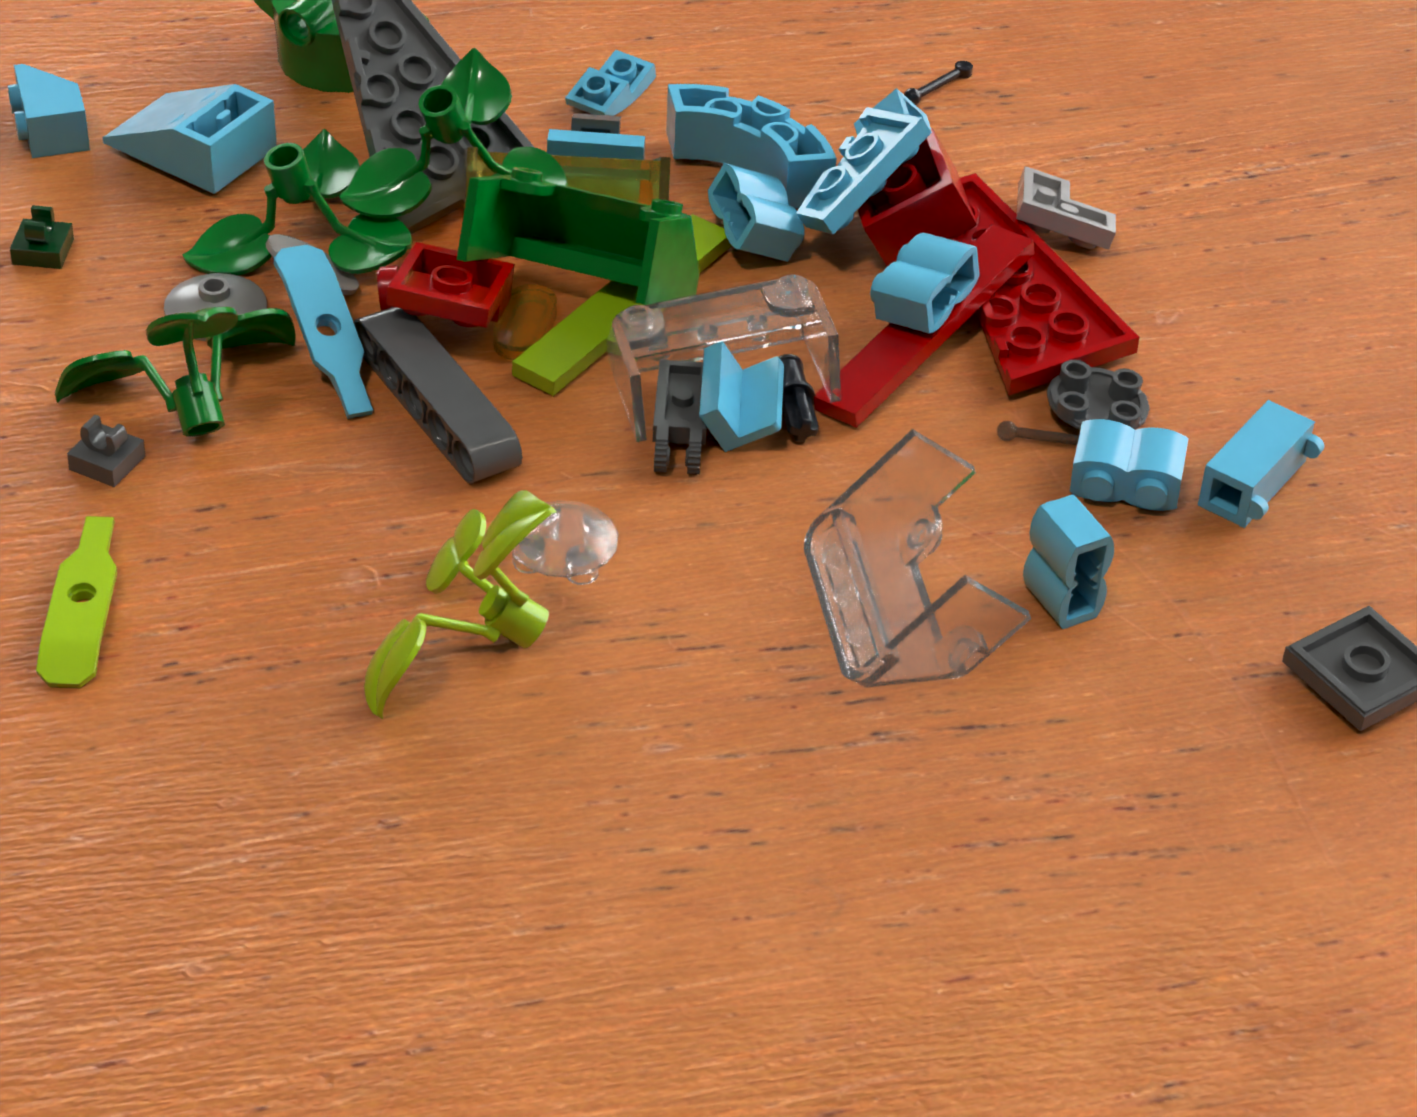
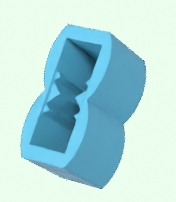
(755, 212)
(925, 282)
(1129, 464)
(1068, 561)

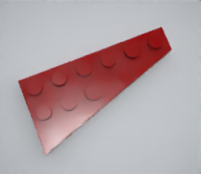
(1043, 308)

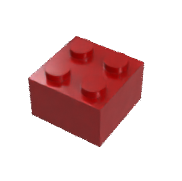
(917, 199)

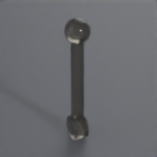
(1007, 431)

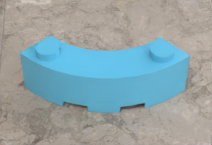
(746, 134)

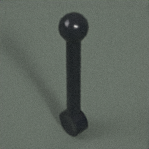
(962, 70)

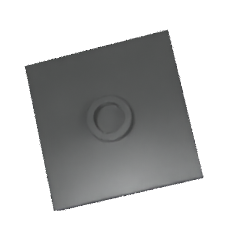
(1358, 667)

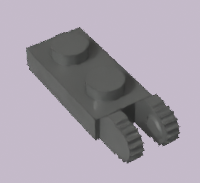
(678, 413)

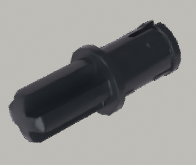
(798, 400)

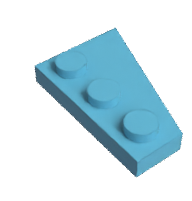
(863, 171)

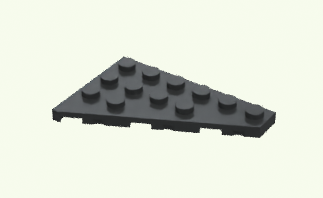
(391, 63)

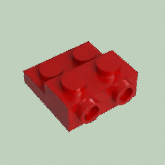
(450, 288)

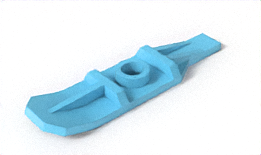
(318, 303)

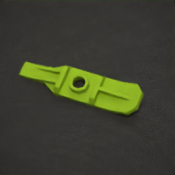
(75, 628)

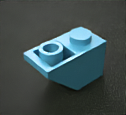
(48, 112)

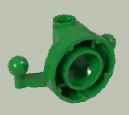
(309, 43)

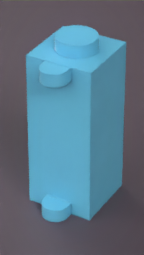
(1257, 463)

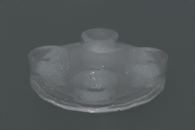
(568, 543)

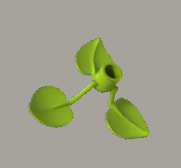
(504, 608)

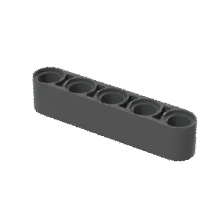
(438, 394)

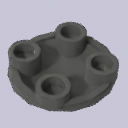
(1097, 393)

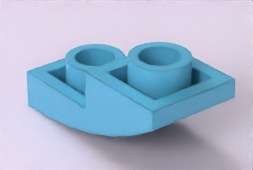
(613, 86)

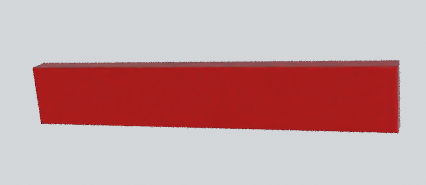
(900, 350)

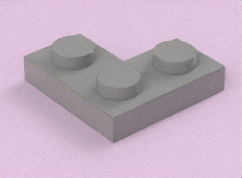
(1047, 206)

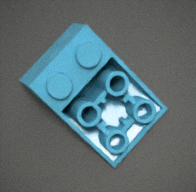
(200, 134)

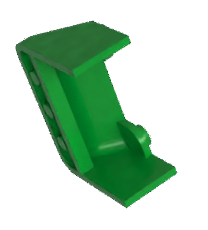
(581, 233)

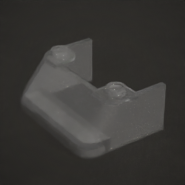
(739, 316)
(870, 582)

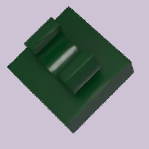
(42, 240)

